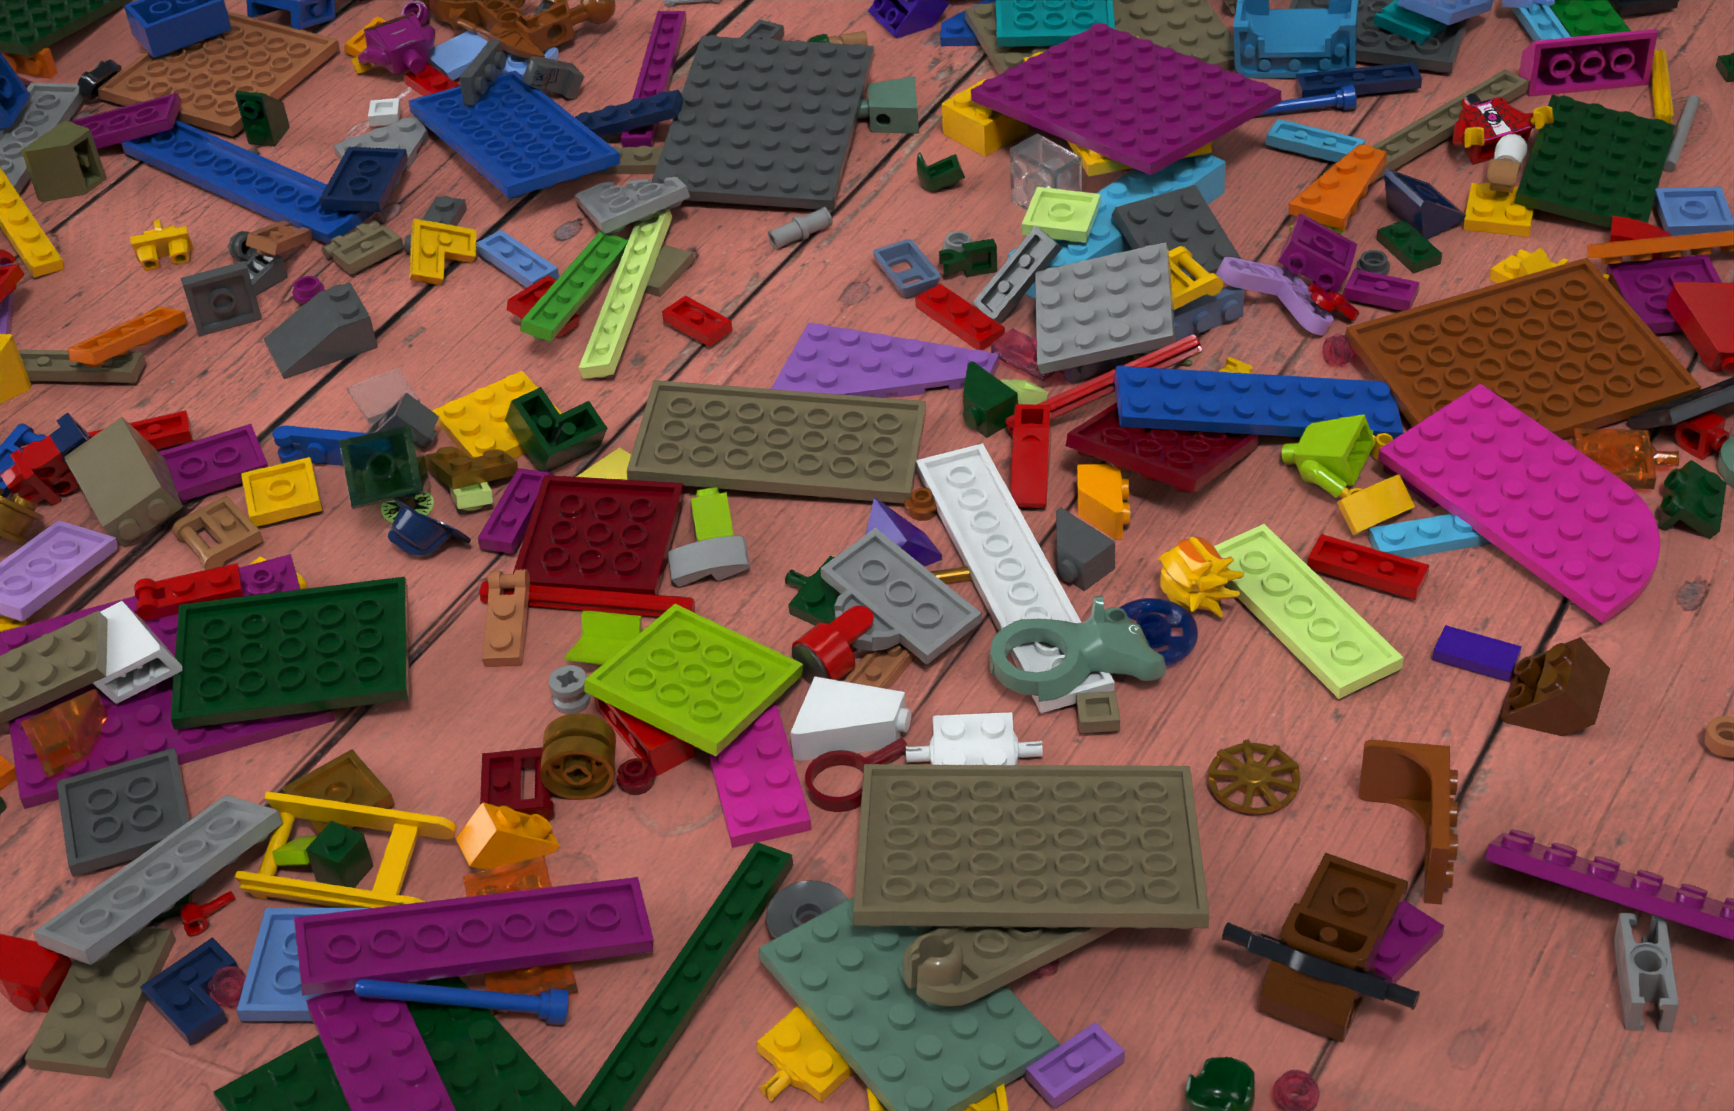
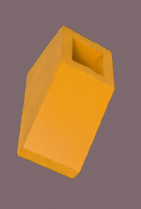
(1102, 497)
(504, 837)

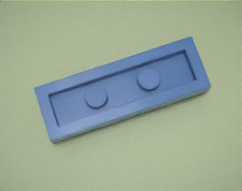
(515, 259)

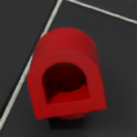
(1702, 434)

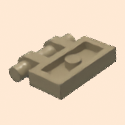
(363, 246)

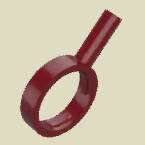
(852, 759)

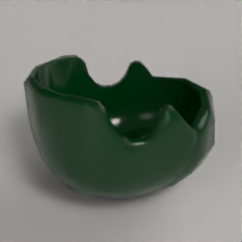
(1221, 1086)

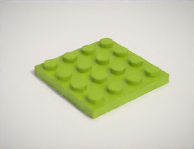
(694, 679)

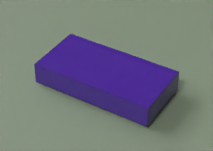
(1477, 653)

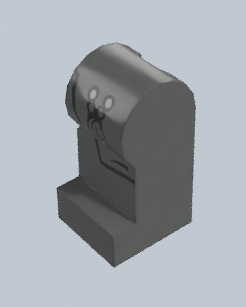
(553, 76)

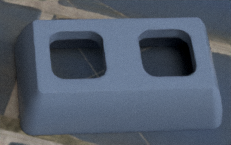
(920, 266)

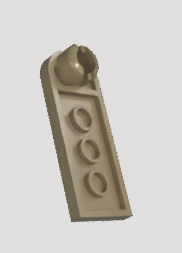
(968, 963)

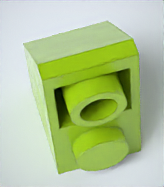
(711, 514)

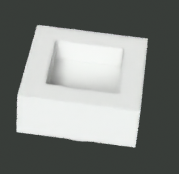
(384, 112)

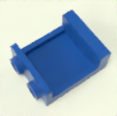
(303, 12)

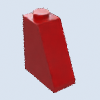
(1707, 320)

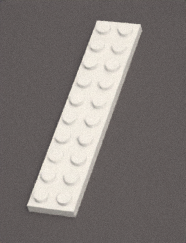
(1002, 557)

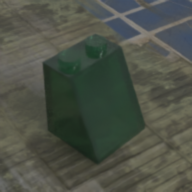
(384, 466)

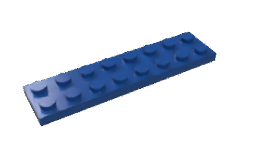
(1247, 401)

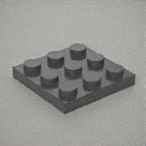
(1178, 220)
(121, 810)

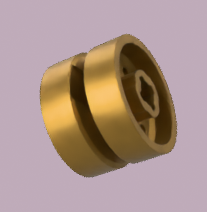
(578, 756)

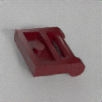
(504, 781)

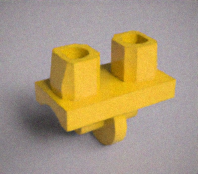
(162, 243)

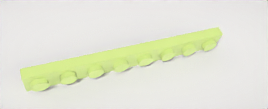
(624, 296)

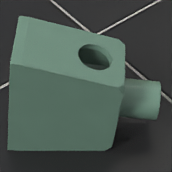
(892, 106)

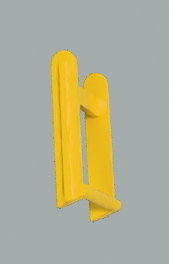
(386, 890)

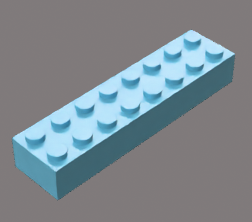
(1105, 236)

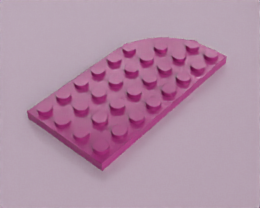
(1533, 499)

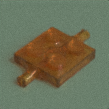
(1624, 454)

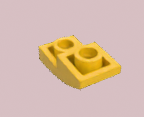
(1375, 504)

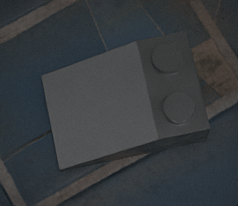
(322, 332)

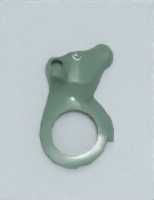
(1101, 644)

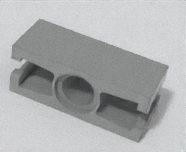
(1645, 972)

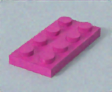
(760, 784)

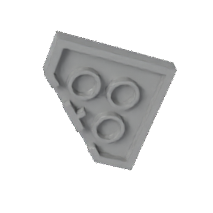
(404, 134)
(617, 206)

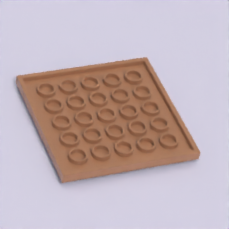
(206, 76)

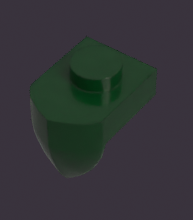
(939, 174)

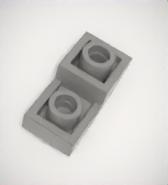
(713, 556)

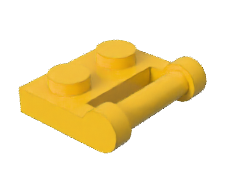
(1183, 287)

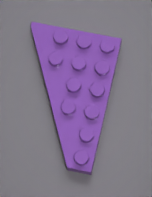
(875, 364)

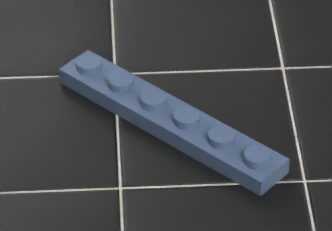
(1189, 319)

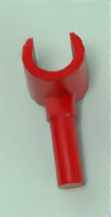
(195, 915)

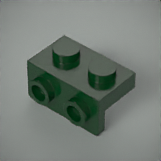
(1694, 498)

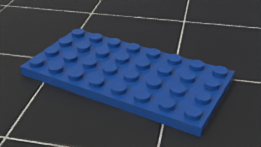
(515, 135)

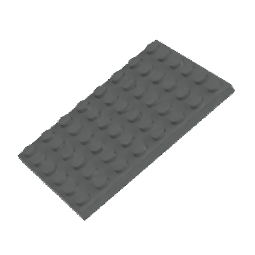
(766, 121)

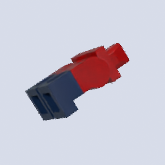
(41, 467)

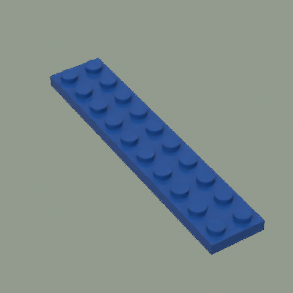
(243, 179)

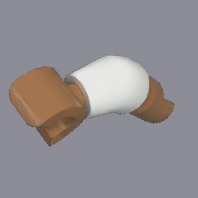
(1506, 163)

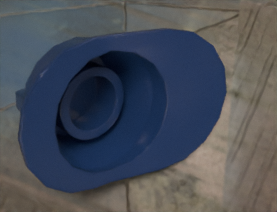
(419, 533)

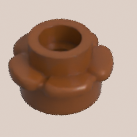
(921, 505)

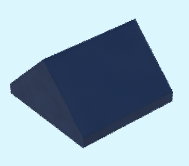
(1420, 204)

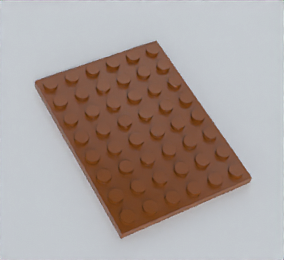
(1543, 342)

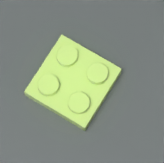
(1062, 213)

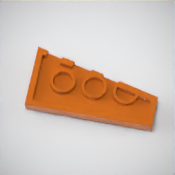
(1339, 189)

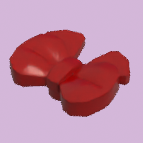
(1332, 301)

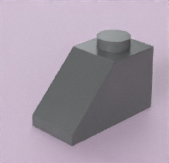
(408, 412)
(1082, 551)

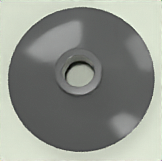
(800, 904)

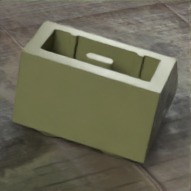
(64, 162)

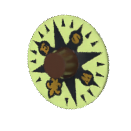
(420, 503)

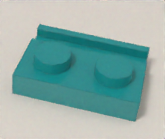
(1407, 23)

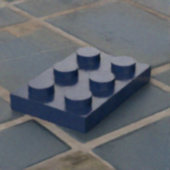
(364, 179)

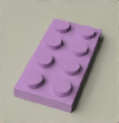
(49, 566)

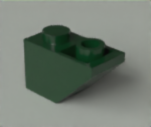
(262, 118)

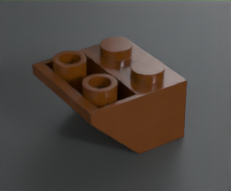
(1557, 689)

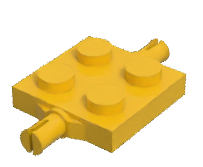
(801, 1058)

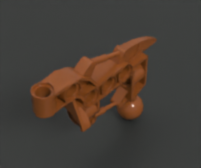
(514, 30)

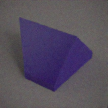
(903, 534)

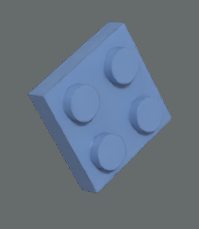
(1693, 210)

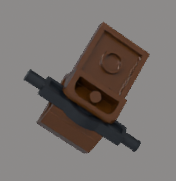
(1330, 949)

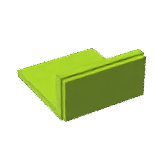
(603, 636)

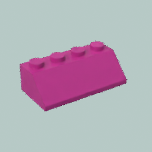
(1588, 62)

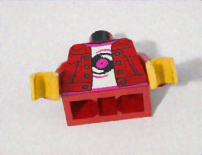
(1487, 121)

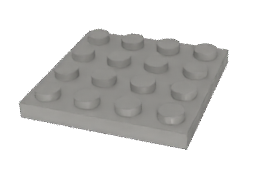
(1104, 308)

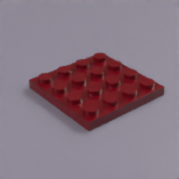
(1170, 456)
(601, 533)

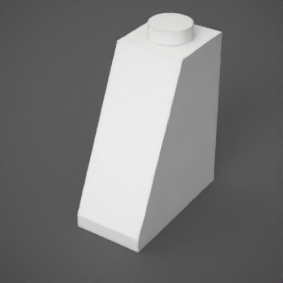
(133, 655)
(847, 718)

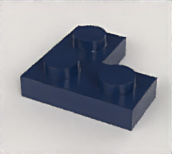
(182, 991)

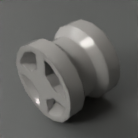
(568, 689)

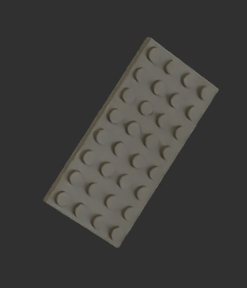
(779, 441)

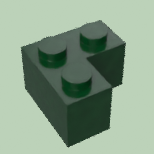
(554, 437)

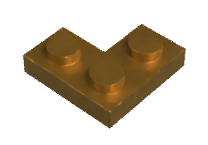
(461, 471)

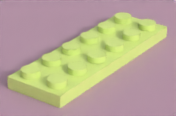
(1307, 613)

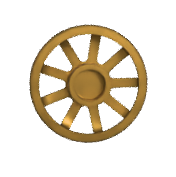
(1254, 777)

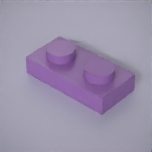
(1075, 1065)

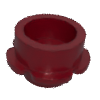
(636, 776)

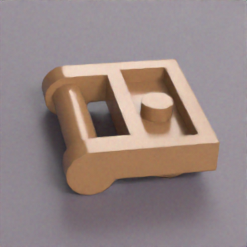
(225, 524)

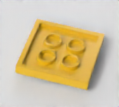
(478, 419)

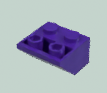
(907, 16)

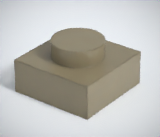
(1098, 712)

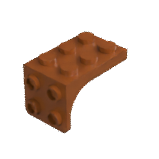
(1421, 783)

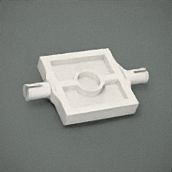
(974, 741)

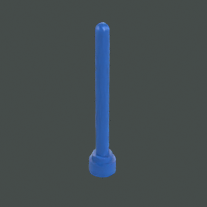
(1342, 98)
(548, 1005)

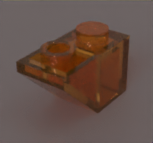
(66, 732)

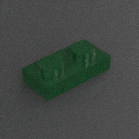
(1409, 246)

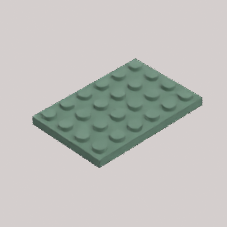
(895, 1041)

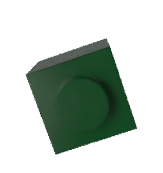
(339, 856)

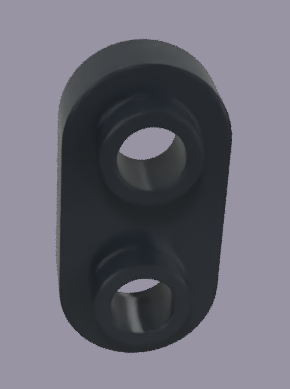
(91, 81)

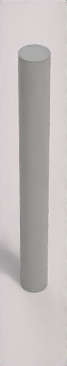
(1681, 133)

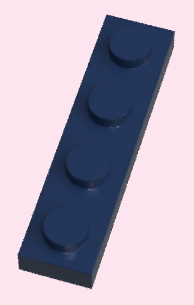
(1365, 80)
(633, 114)

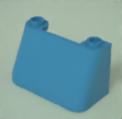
(1294, 40)

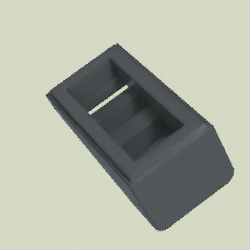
(265, 271)

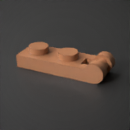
(278, 238)
(506, 619)

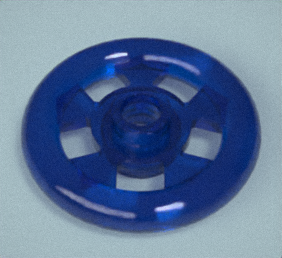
(1158, 629)

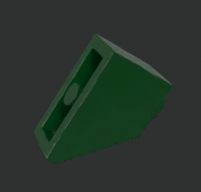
(986, 401)

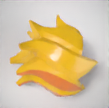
(1197, 575)

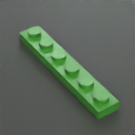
(573, 287)

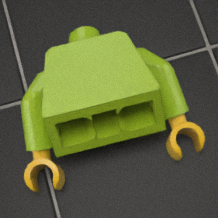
(1335, 453)

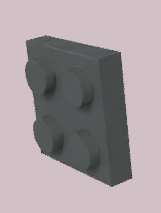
(221, 298)

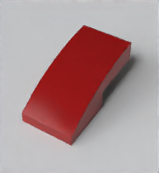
(1630, 229)

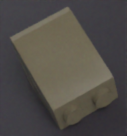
(124, 481)

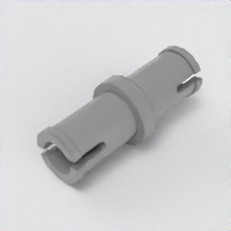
(800, 228)

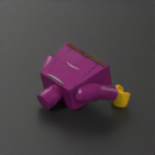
(396, 45)

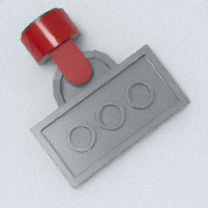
(882, 603)

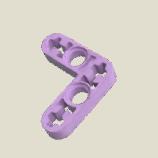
(1278, 282)

